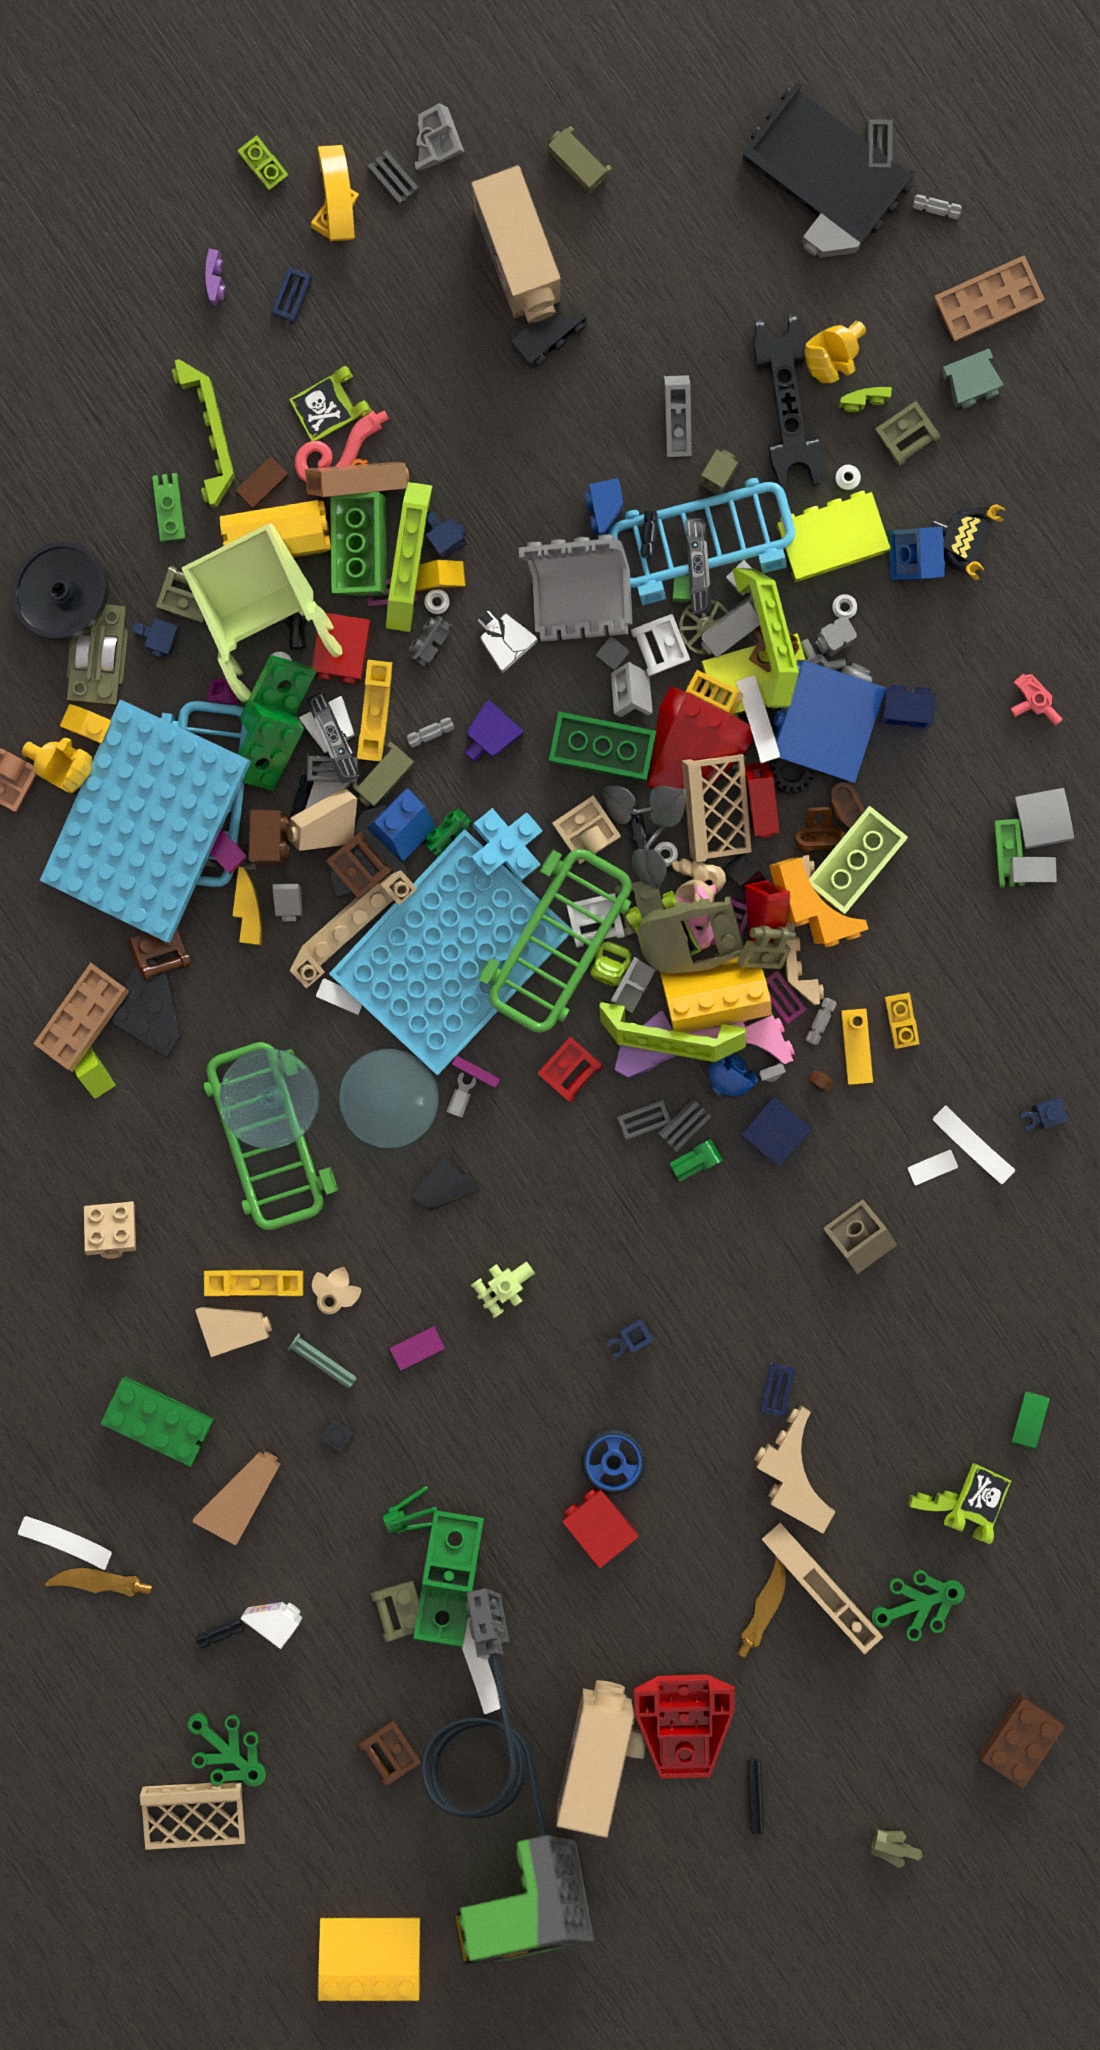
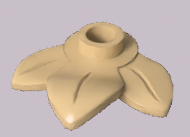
(337, 1287)

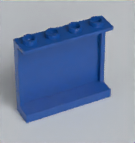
(828, 721)

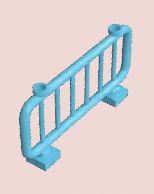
(770, 554)
(237, 803)

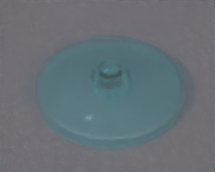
(269, 1098)
(389, 1098)

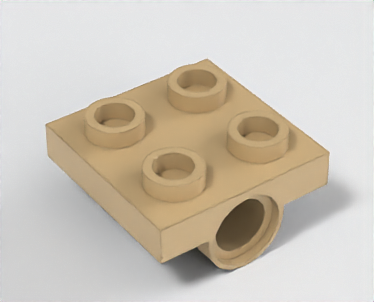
(586, 828)
(109, 1229)

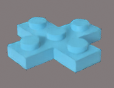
(506, 845)

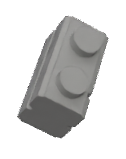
(835, 636)

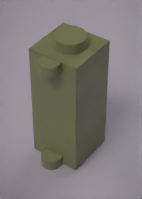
(577, 160)
(384, 777)

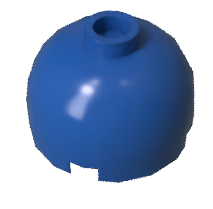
(731, 1076)

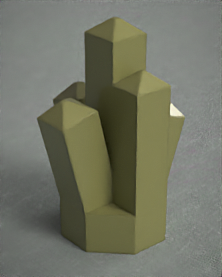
(889, 1847)

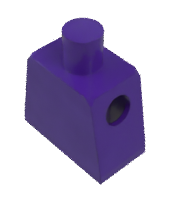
(491, 732)

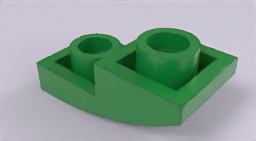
(1030, 1420)

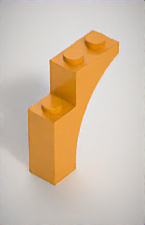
(808, 907)

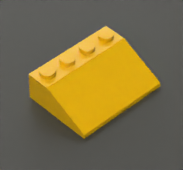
(715, 996)
(369, 1959)

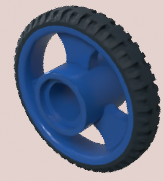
(594, 1472)

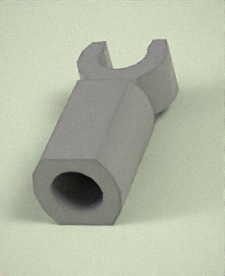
(460, 1097)

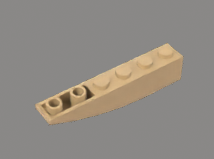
(822, 1588)

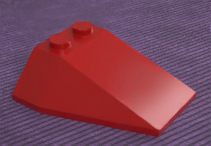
(694, 731)
(684, 1722)

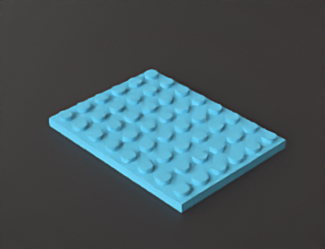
(145, 821)
(426, 955)

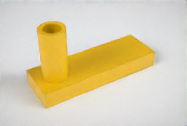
(856, 1046)

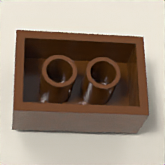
(268, 838)
(1021, 1741)

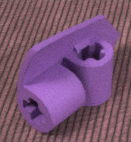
(636, 1060)

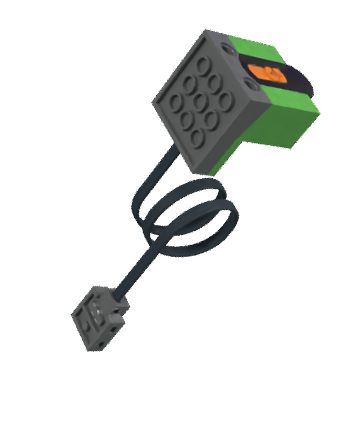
(556, 1903)

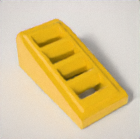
(733, 701)

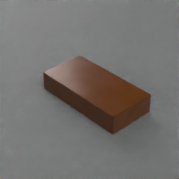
(262, 482)

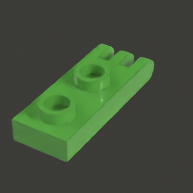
(169, 509)
(1008, 845)

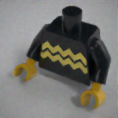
(966, 536)

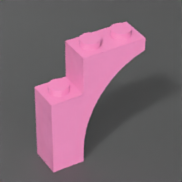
(763, 1034)

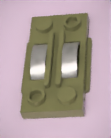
(99, 659)

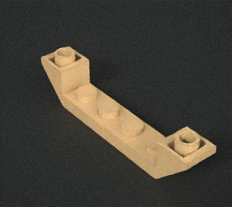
(347, 924)
(807, 988)

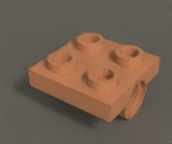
(15, 780)

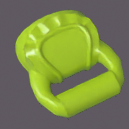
(609, 970)

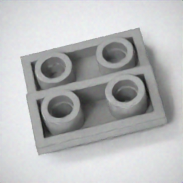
(1044, 818)

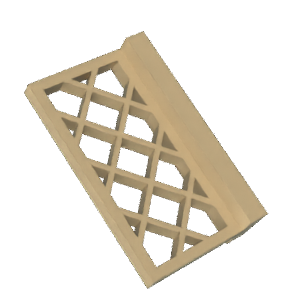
(695, 807)
(192, 1794)

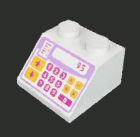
(273, 1621)

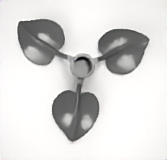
(666, 811)

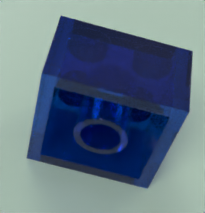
(908, 707)
(776, 1131)

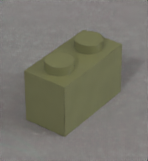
(718, 471)

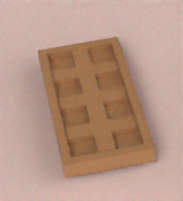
(989, 298)
(81, 1017)

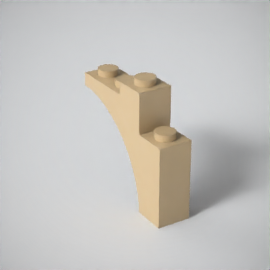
(785, 1463)

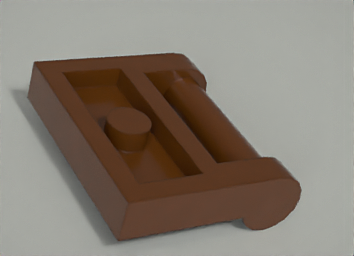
(353, 871)
(148, 947)
(395, 1748)

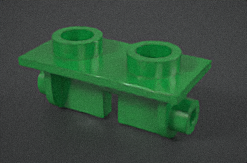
(454, 824)

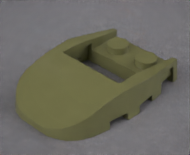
(666, 944)

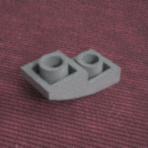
(1033, 869)

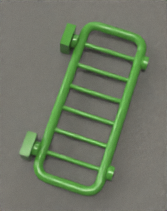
(561, 870)
(251, 1206)

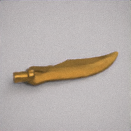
(99, 1581)
(765, 1608)

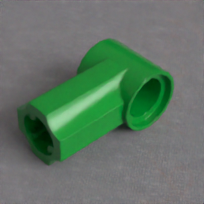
(700, 1158)

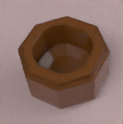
(820, 1080)

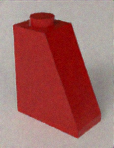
(761, 799)
(766, 905)

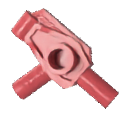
(1036, 698)

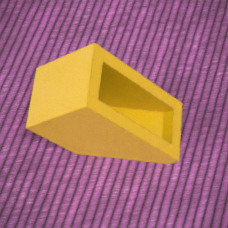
(85, 723)

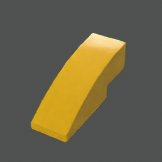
(247, 907)

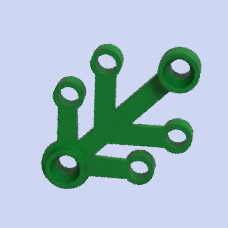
(922, 1603)
(229, 1753)

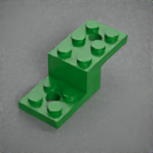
(273, 719)
(448, 1578)

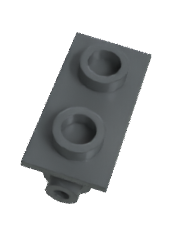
(433, 631)

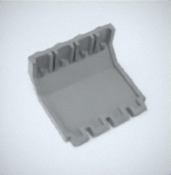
(579, 587)

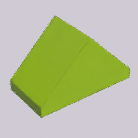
(93, 1074)

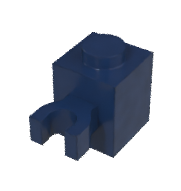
(445, 536)
(160, 637)
(1046, 1114)
(633, 1336)

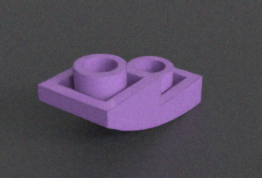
(214, 283)

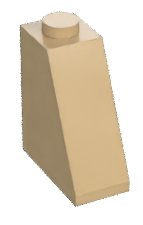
(325, 823)
(231, 1328)

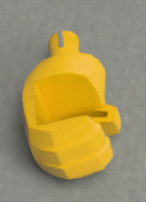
(833, 352)
(60, 763)

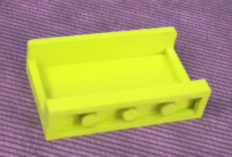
(835, 536)
(737, 666)

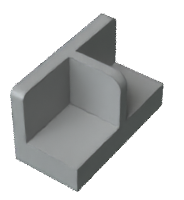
(631, 690)
(633, 985)

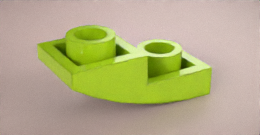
(262, 162)
(856, 400)
(942, 1501)

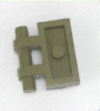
(764, 953)

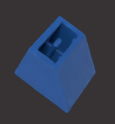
(606, 504)

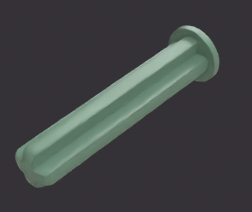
(322, 1362)

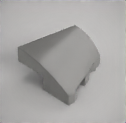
(437, 137)

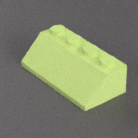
(856, 860)

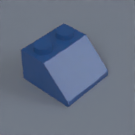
(916, 553)
(403, 825)

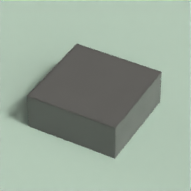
(612, 653)

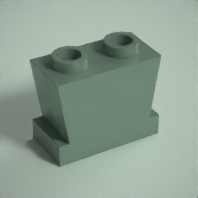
(972, 379)

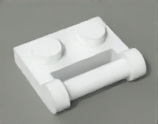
(668, 641)
(600, 907)

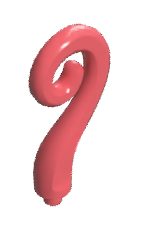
(362, 429)

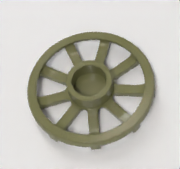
(701, 626)

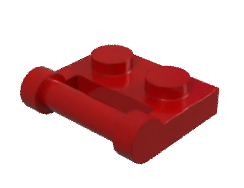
(562, 1065)

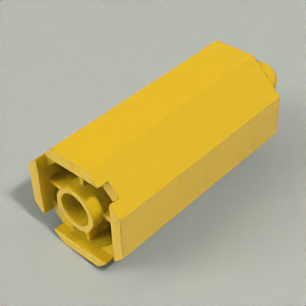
(299, 525)

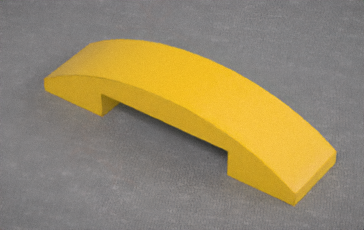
(337, 192)
(375, 710)
(253, 1282)

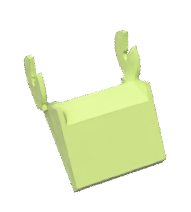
(249, 589)

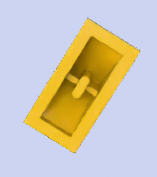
(440, 575)

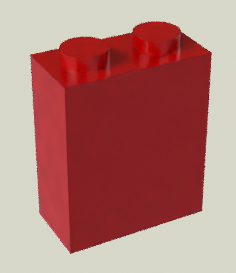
(353, 637)
(599, 1527)

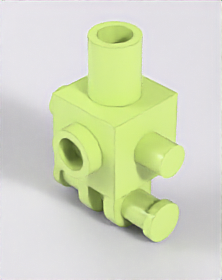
(505, 1285)

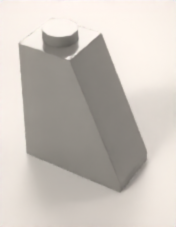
(731, 627)

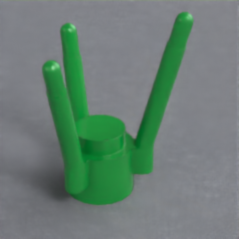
(397, 1520)

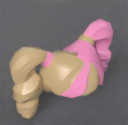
(697, 889)

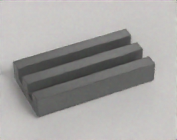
(889, 123)
(379, 161)
(310, 768)
(624, 1127)
(687, 1127)

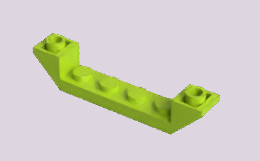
(215, 487)
(408, 556)
(781, 686)
(729, 1040)

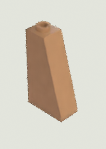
(356, 479)
(237, 1502)

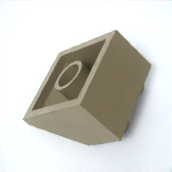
(860, 1236)

